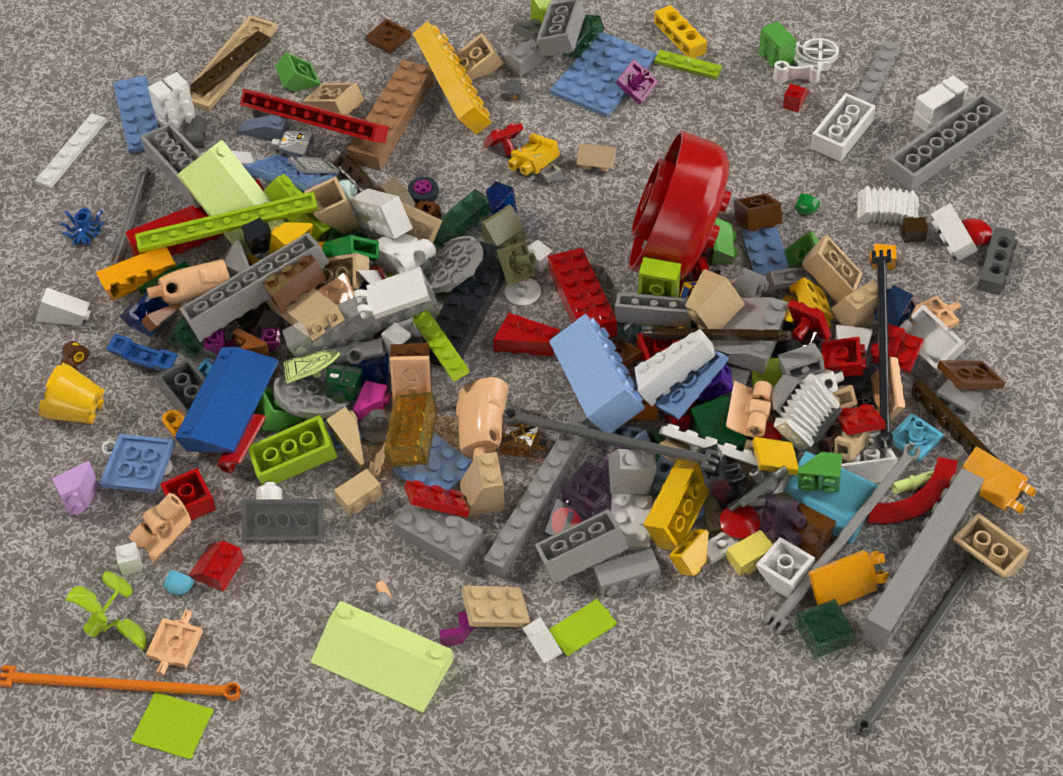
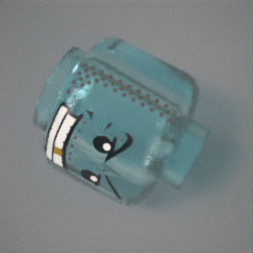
(628, 331)

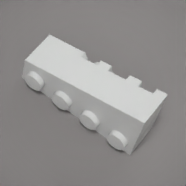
(672, 365)

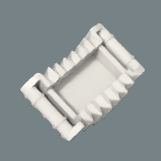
(886, 205)
(806, 412)

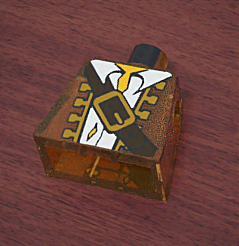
(522, 440)

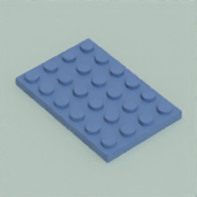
(593, 75)

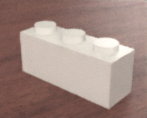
(953, 232)

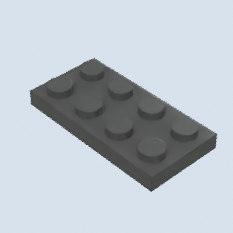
(283, 519)

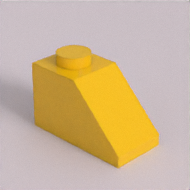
(691, 553)

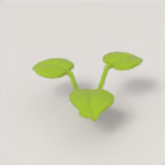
(98, 620)

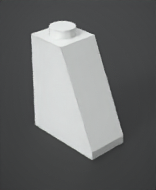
(62, 309)

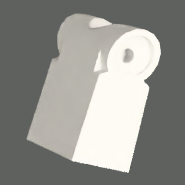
(403, 253)

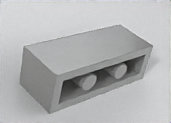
(626, 572)

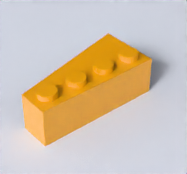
(132, 273)

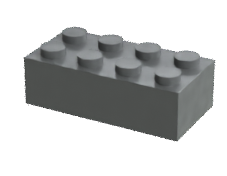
(181, 385)

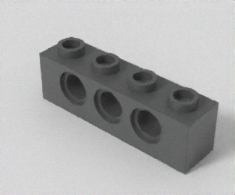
(997, 261)

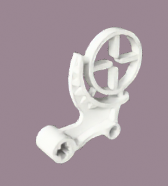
(807, 66)

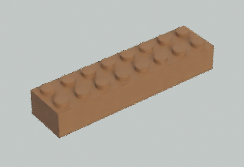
(395, 109)

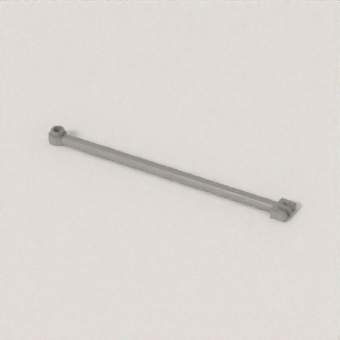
(842, 538)

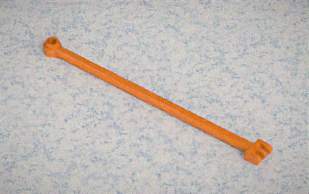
(114, 683)

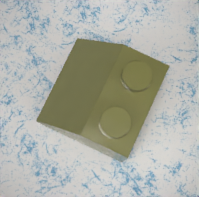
(503, 228)

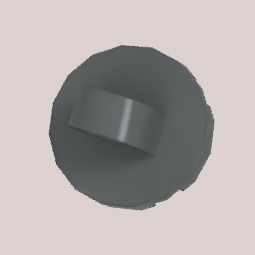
(375, 426)

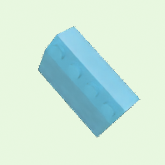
(838, 506)

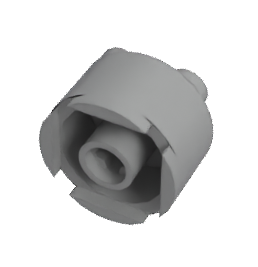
(750, 284)

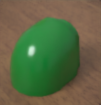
(807, 204)

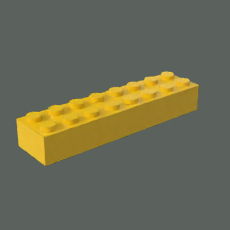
(452, 78)

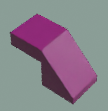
(456, 635)

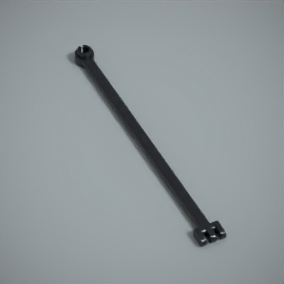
(883, 345)

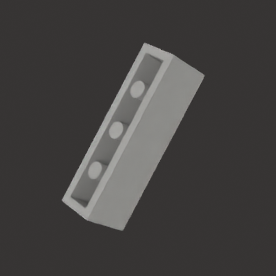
(652, 310)

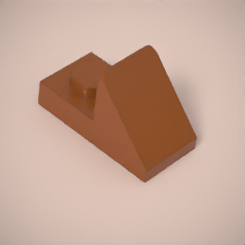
(249, 342)

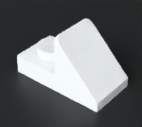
(542, 640)

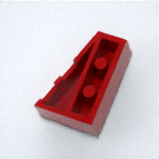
(524, 336)

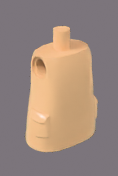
(190, 282)
(481, 415)

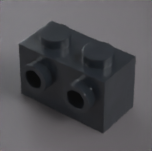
(257, 236)

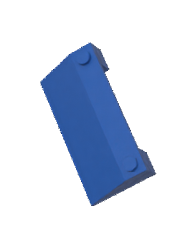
(226, 401)

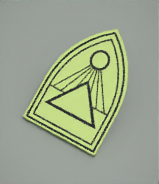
(308, 364)

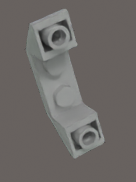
(786, 277)

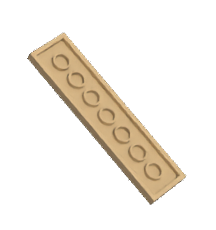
(247, 29)

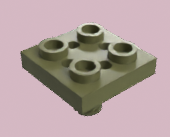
(520, 262)

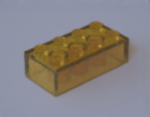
(411, 429)

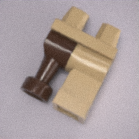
(842, 443)

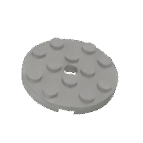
(453, 263)
(301, 402)

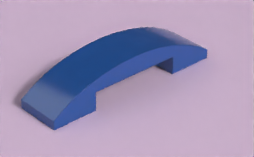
(141, 355)

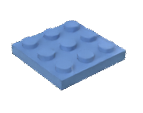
(137, 463)
(444, 467)

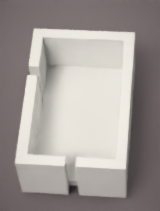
(939, 102)
(172, 106)
(936, 338)

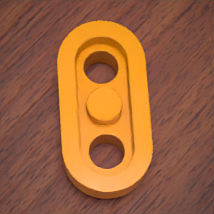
(172, 427)

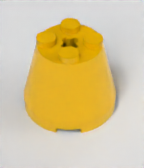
(71, 396)

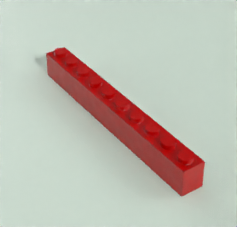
(314, 115)

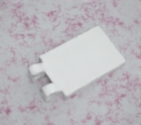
(392, 294)

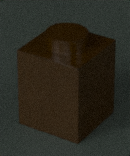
(913, 229)

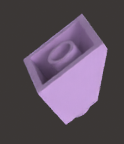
(76, 488)

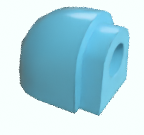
(178, 583)

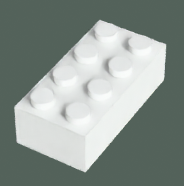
(842, 127)
(381, 213)

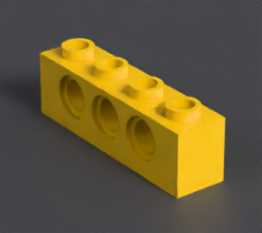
(680, 32)

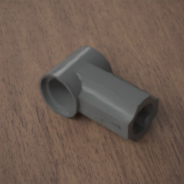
(197, 134)

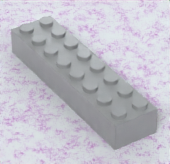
(946, 141)
(171, 155)
(245, 289)
(352, 328)

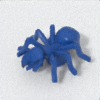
(83, 220)

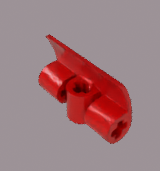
(229, 460)

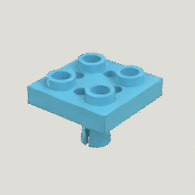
(919, 433)

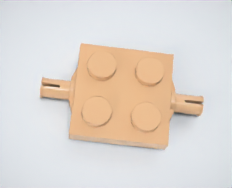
(941, 311)
(174, 643)

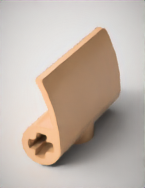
(749, 408)
(161, 526)

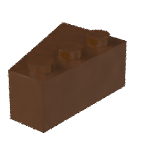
(293, 281)

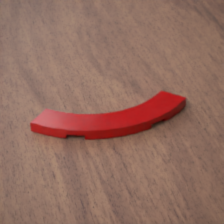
(921, 501)

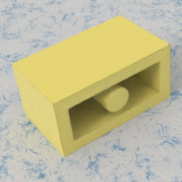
(747, 553)

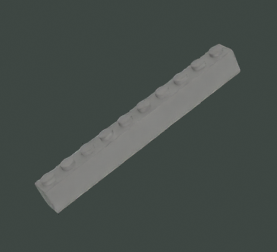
(536, 499)

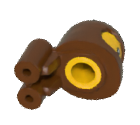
(74, 354)

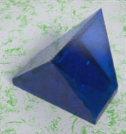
(374, 369)

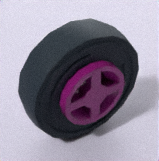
(423, 189)

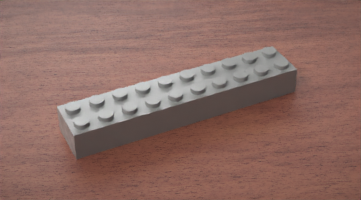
(921, 559)

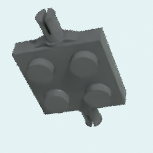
(765, 486)

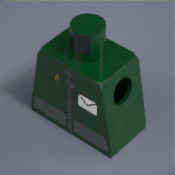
(342, 382)

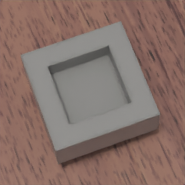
(551, 173)

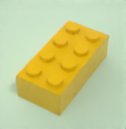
(677, 505)

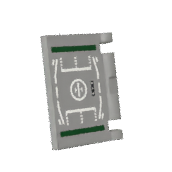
(313, 165)

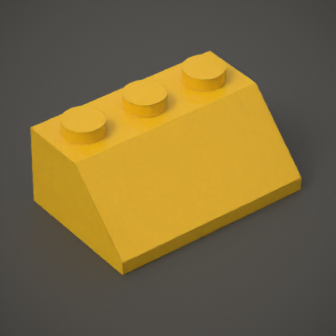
(287, 233)

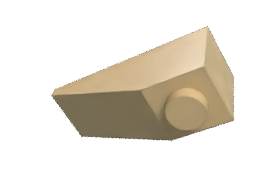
(345, 430)

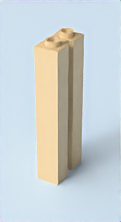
(311, 313)

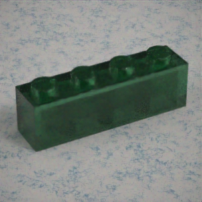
(462, 218)

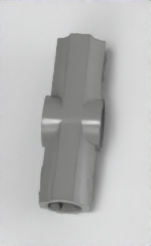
(367, 350)

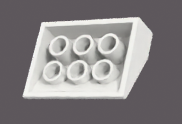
(871, 462)

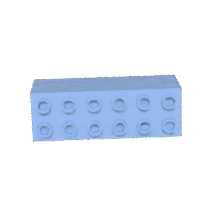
(597, 374)

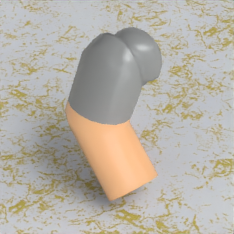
(384, 596)

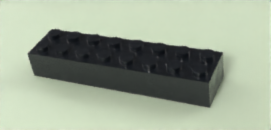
(470, 302)

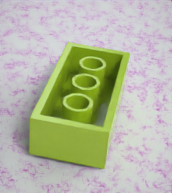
(659, 279)
(292, 451)

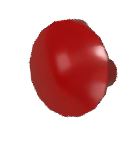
(978, 230)
(739, 523)

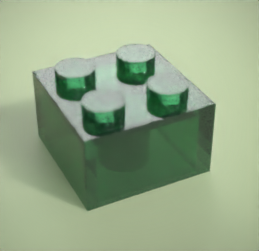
(824, 629)

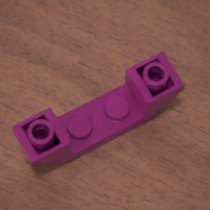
(218, 340)

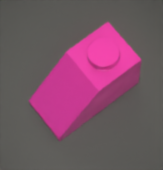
(371, 397)

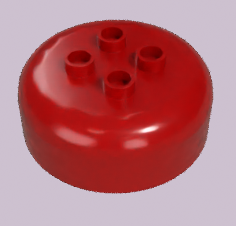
(681, 203)

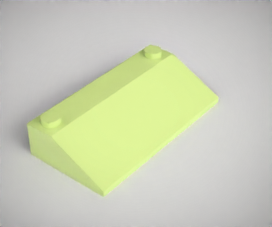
(224, 186)
(382, 656)

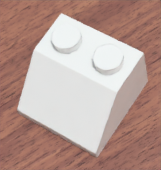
(785, 566)

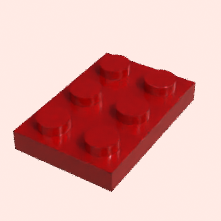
(436, 498)

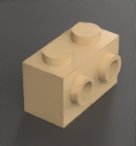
(358, 492)

